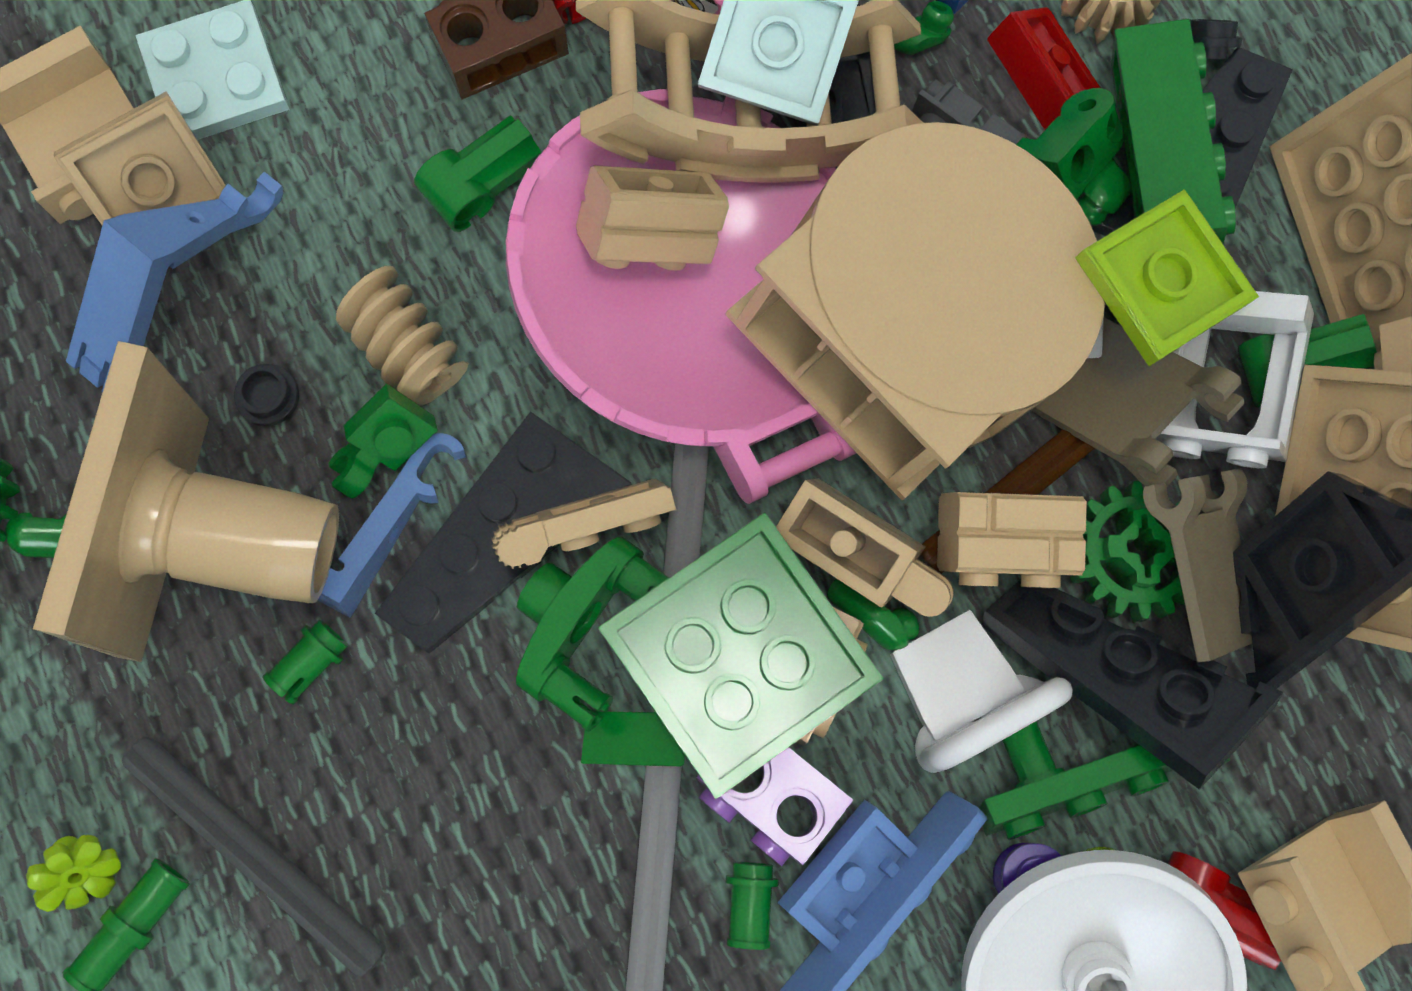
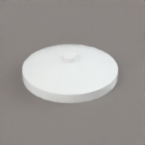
(1103, 927)

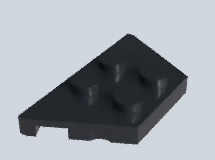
(1320, 573)

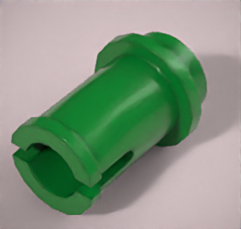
(305, 661)
(750, 905)

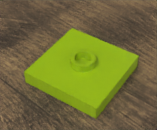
(1166, 277)

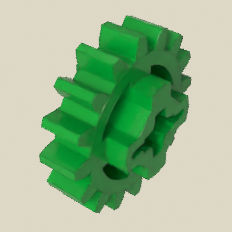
(1135, 577)

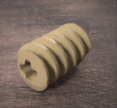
(395, 341)

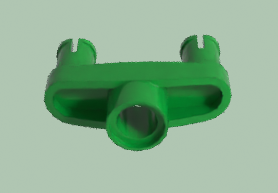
(565, 613)

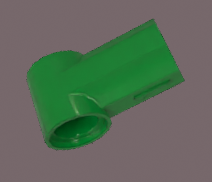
(469, 180)
(1335, 344)

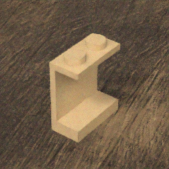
(52, 101)
(1335, 897)

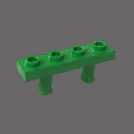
(1050, 789)

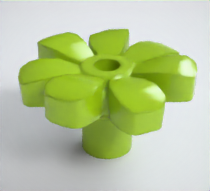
(71, 872)

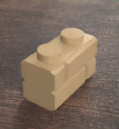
(651, 216)
(1011, 536)

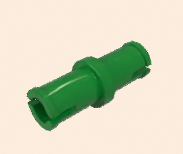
(126, 928)

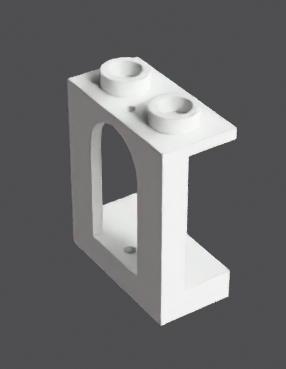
(1290, 321)

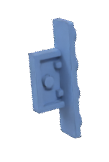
(870, 884)

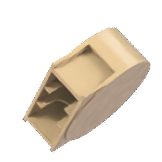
(928, 296)

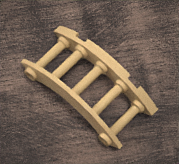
(745, 152)

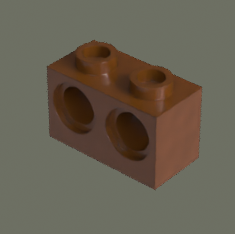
(503, 45)

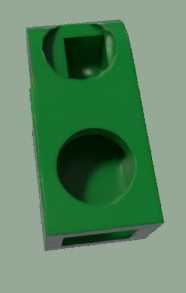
(1080, 139)

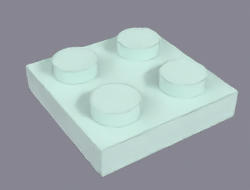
(778, 53)
(215, 68)

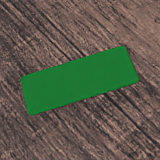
(630, 740)

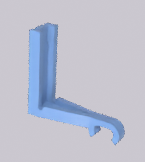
(134, 261)
(383, 527)

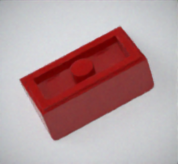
(1040, 61)

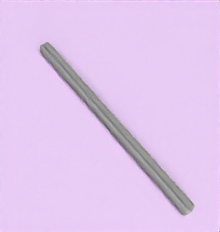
(662, 783)

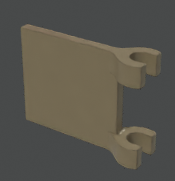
(1126, 404)
(1205, 557)

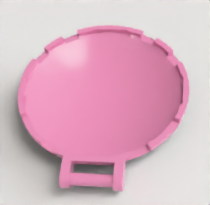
(654, 340)

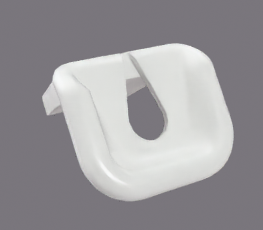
(963, 676)

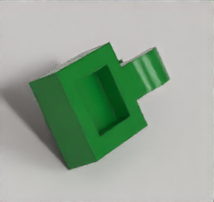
(382, 431)

